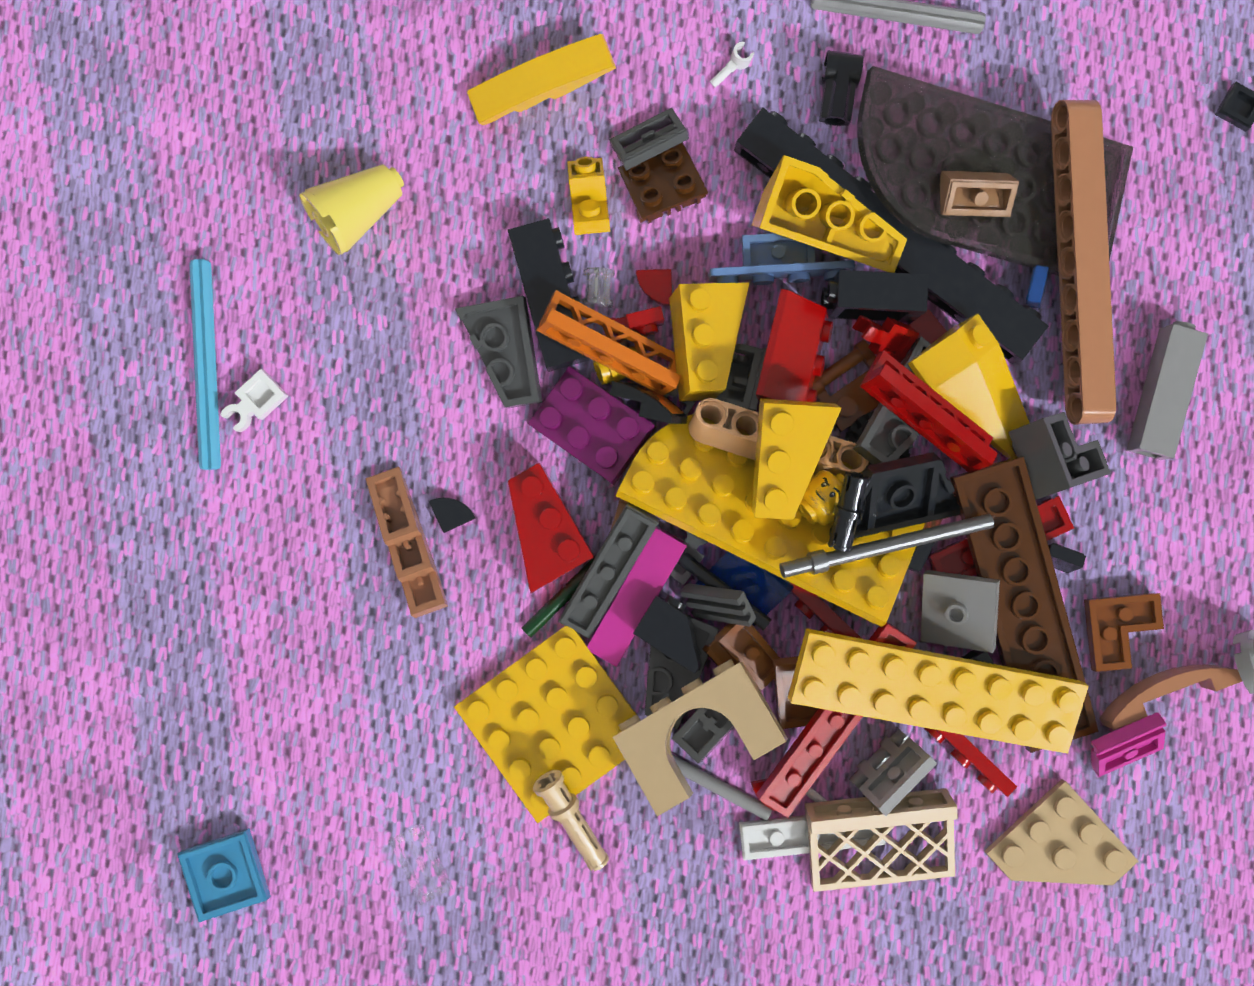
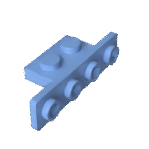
(777, 257)

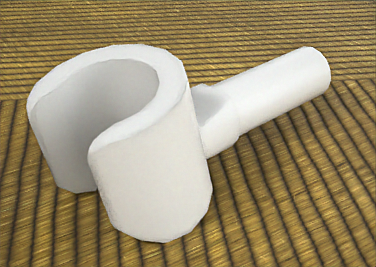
(735, 62)

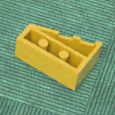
(705, 335)
(787, 452)

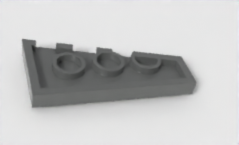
(886, 434)

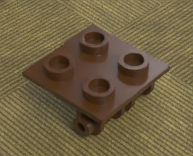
(664, 183)

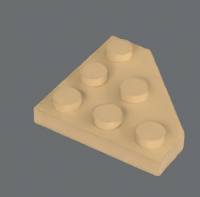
(1061, 843)

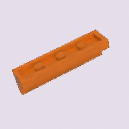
(606, 348)

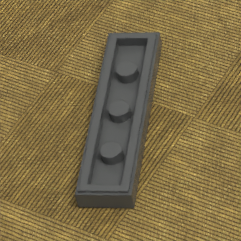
(608, 569)

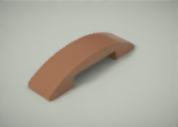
(1129, 705)

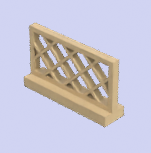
(850, 815)

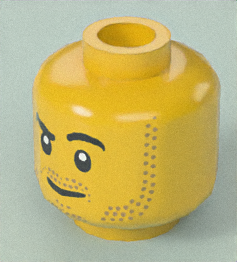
(821, 496)

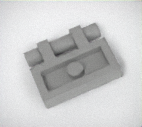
(892, 771)

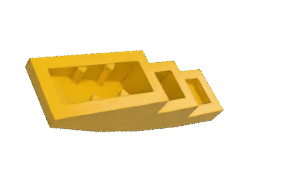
(541, 78)

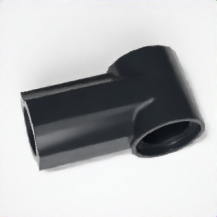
(840, 82)

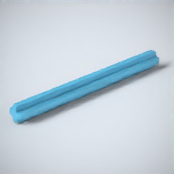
(205, 364)

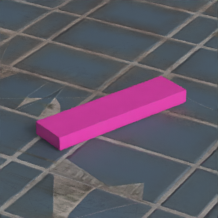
(636, 595)

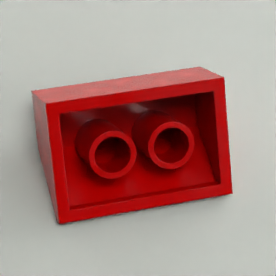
(794, 349)

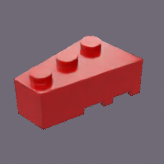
(545, 528)

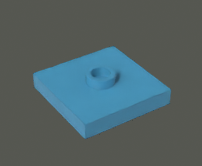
(224, 875)

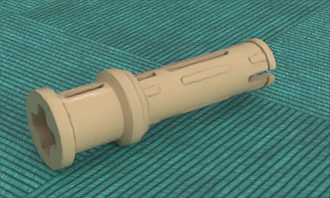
(564, 809)

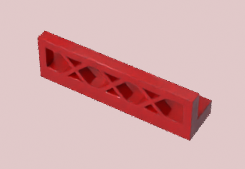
(928, 413)

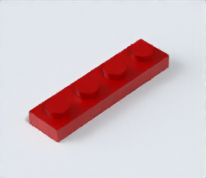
(957, 556)

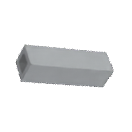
(1167, 391)

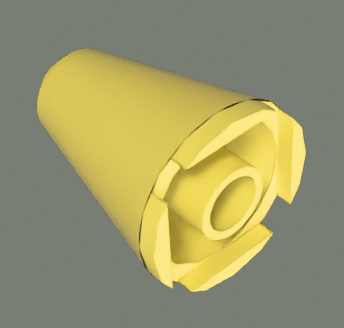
(351, 204)

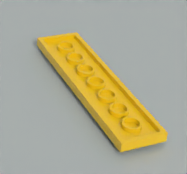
(936, 691)

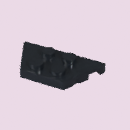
(906, 494)

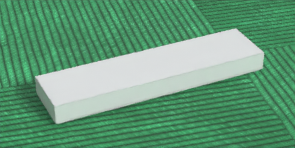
(787, 837)

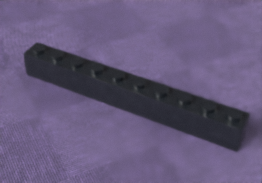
(952, 283)

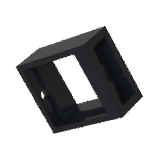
(876, 295)

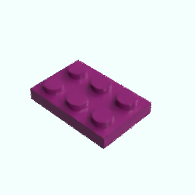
(591, 425)

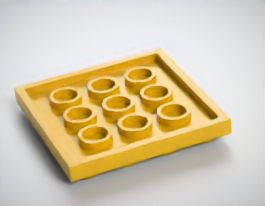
(549, 715)

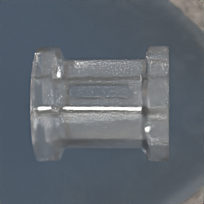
(598, 287)

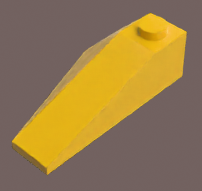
(817, 211)
(974, 377)

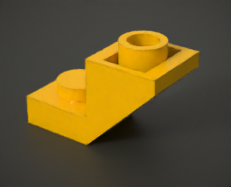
(588, 195)

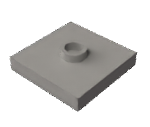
(960, 610)

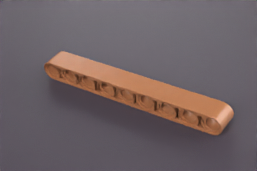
(1083, 261)

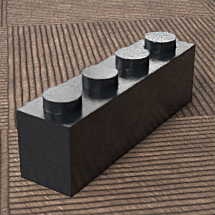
(542, 274)

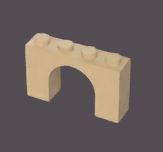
(647, 741)

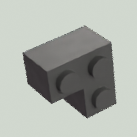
(1054, 457)

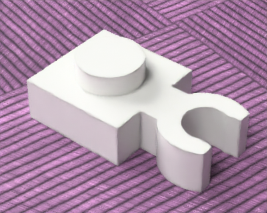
(258, 397)

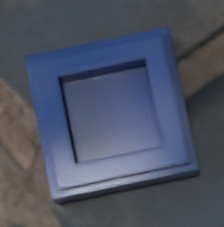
(1037, 286)

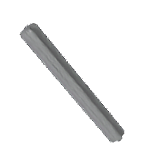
(908, 12)

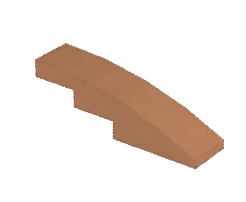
(406, 542)

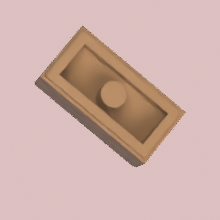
(977, 193)

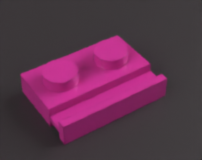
(1128, 744)

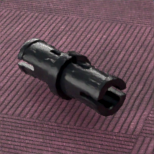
(848, 511)

